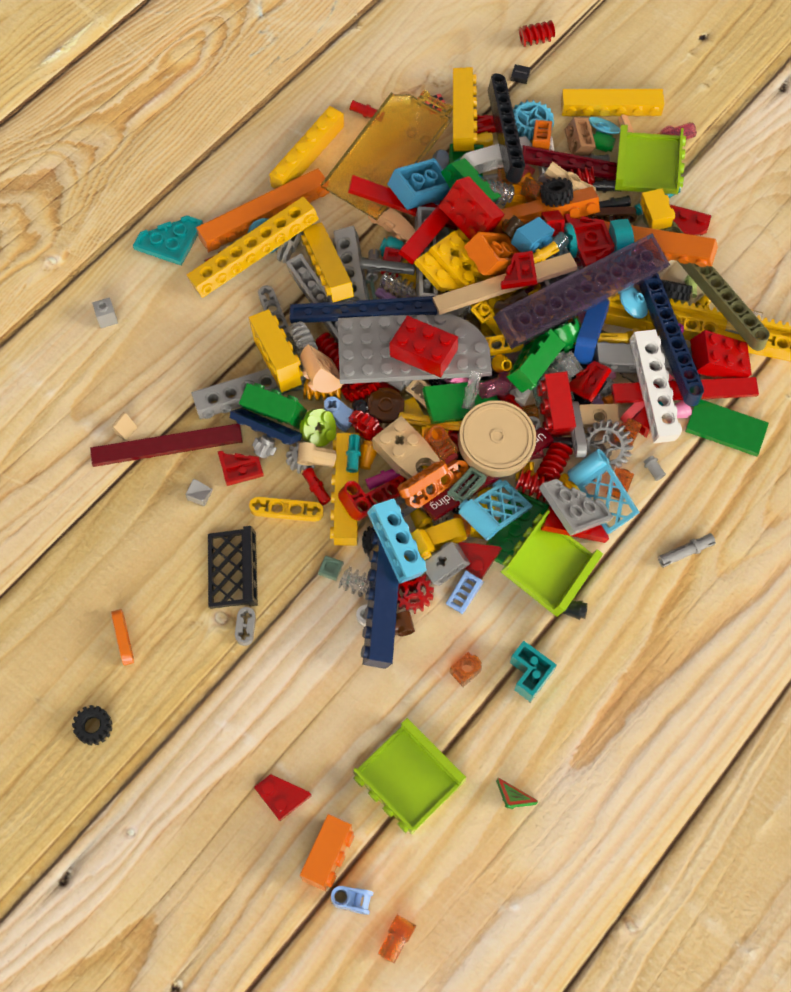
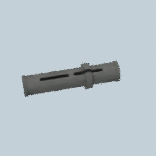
(389, 266)

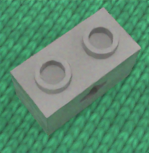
(455, 563)

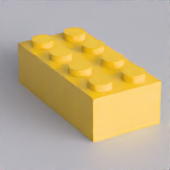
(276, 350)

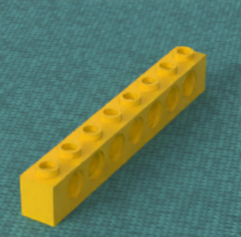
(252, 247)

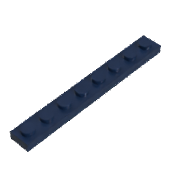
(362, 308)

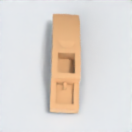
(395, 223)

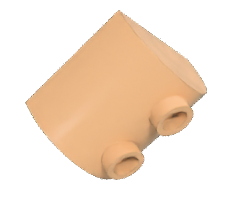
(320, 370)

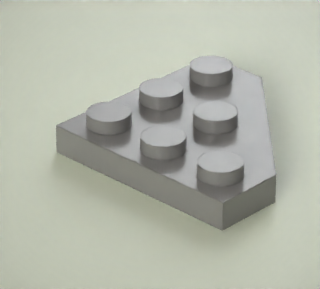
(574, 508)

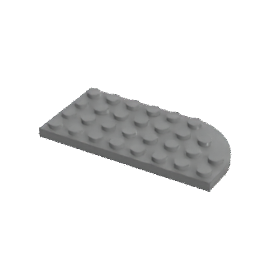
(366, 349)

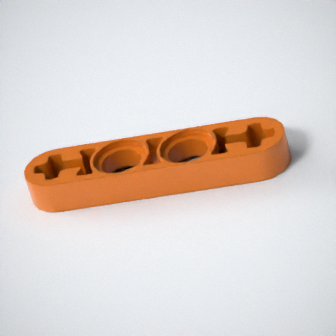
(438, 487)

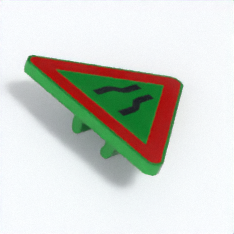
(513, 796)

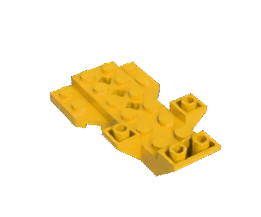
(450, 268)

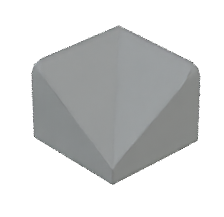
(198, 492)

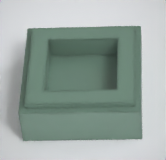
(330, 568)

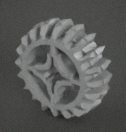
(299, 337)
(608, 436)

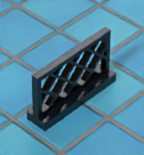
(248, 570)

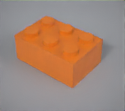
(491, 252)
(327, 853)

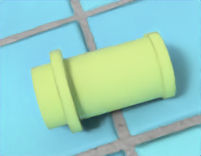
(689, 281)

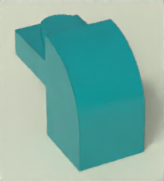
(621, 233)

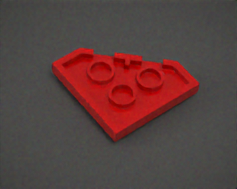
(691, 221)

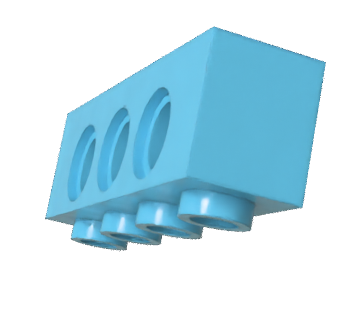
(395, 551)

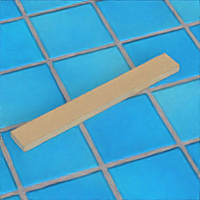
(492, 287)

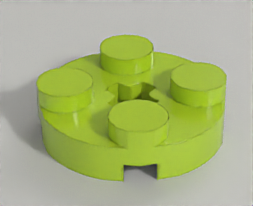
(327, 431)

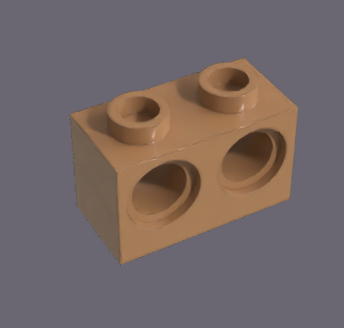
(580, 137)

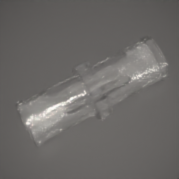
(471, 390)

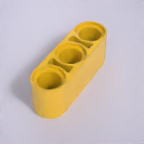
(445, 532)

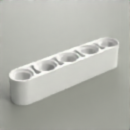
(489, 157)

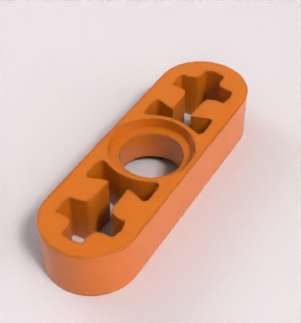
(423, 479)
(122, 637)

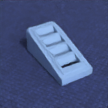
(478, 583)

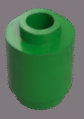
(604, 141)

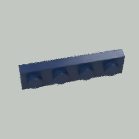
(269, 427)

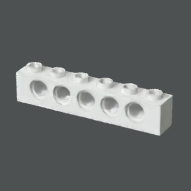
(651, 395)

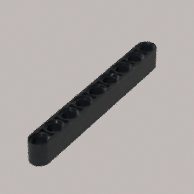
(506, 128)

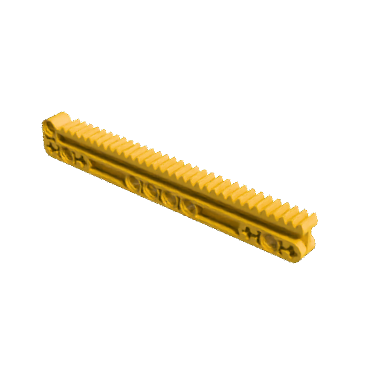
(706, 319)

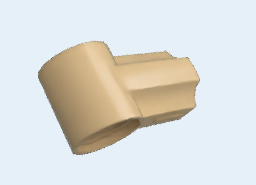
(310, 454)

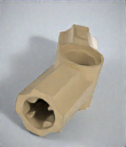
(556, 171)

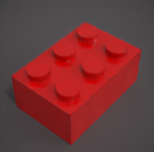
(471, 208)
(423, 346)
(720, 356)
(556, 404)

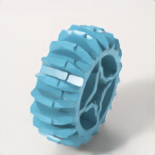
(527, 113)

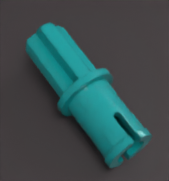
(353, 453)

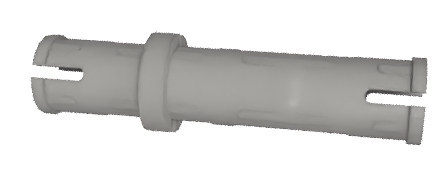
(693, 547)

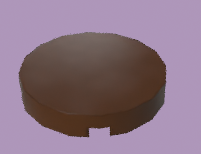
(385, 405)

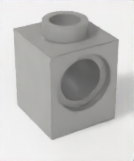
(105, 312)

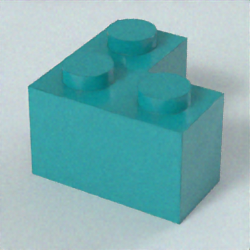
(536, 670)

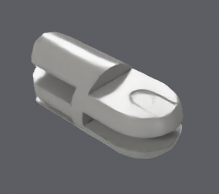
(289, 247)

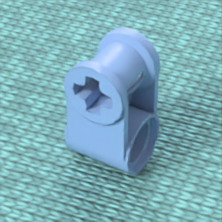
(340, 412)
(353, 899)

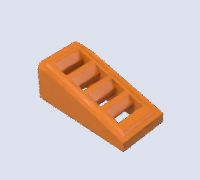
(542, 137)

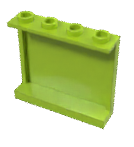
(650, 162)
(549, 566)
(409, 777)

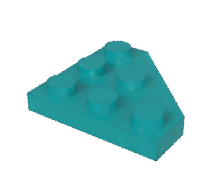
(169, 240)

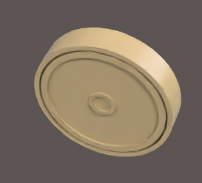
(496, 438)

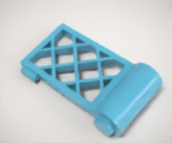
(593, 468)
(483, 519)

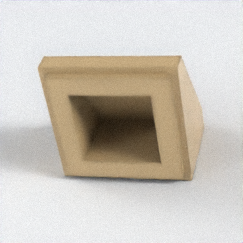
(124, 426)

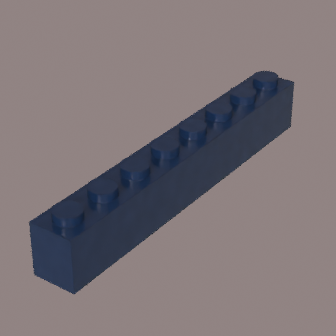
(381, 608)

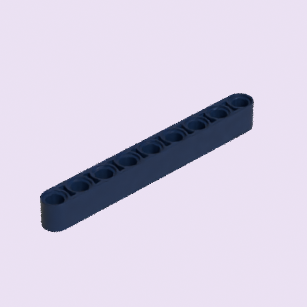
(672, 341)

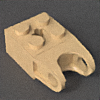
(403, 448)

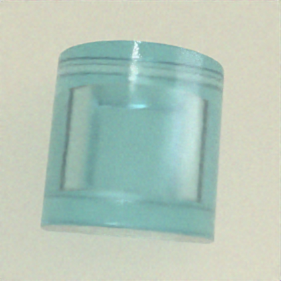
(561, 241)

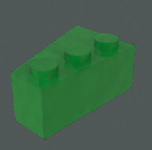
(462, 169)
(535, 360)
(273, 405)

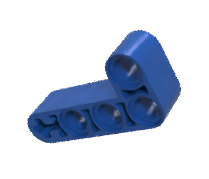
(590, 333)

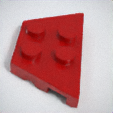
(592, 239)
(554, 525)

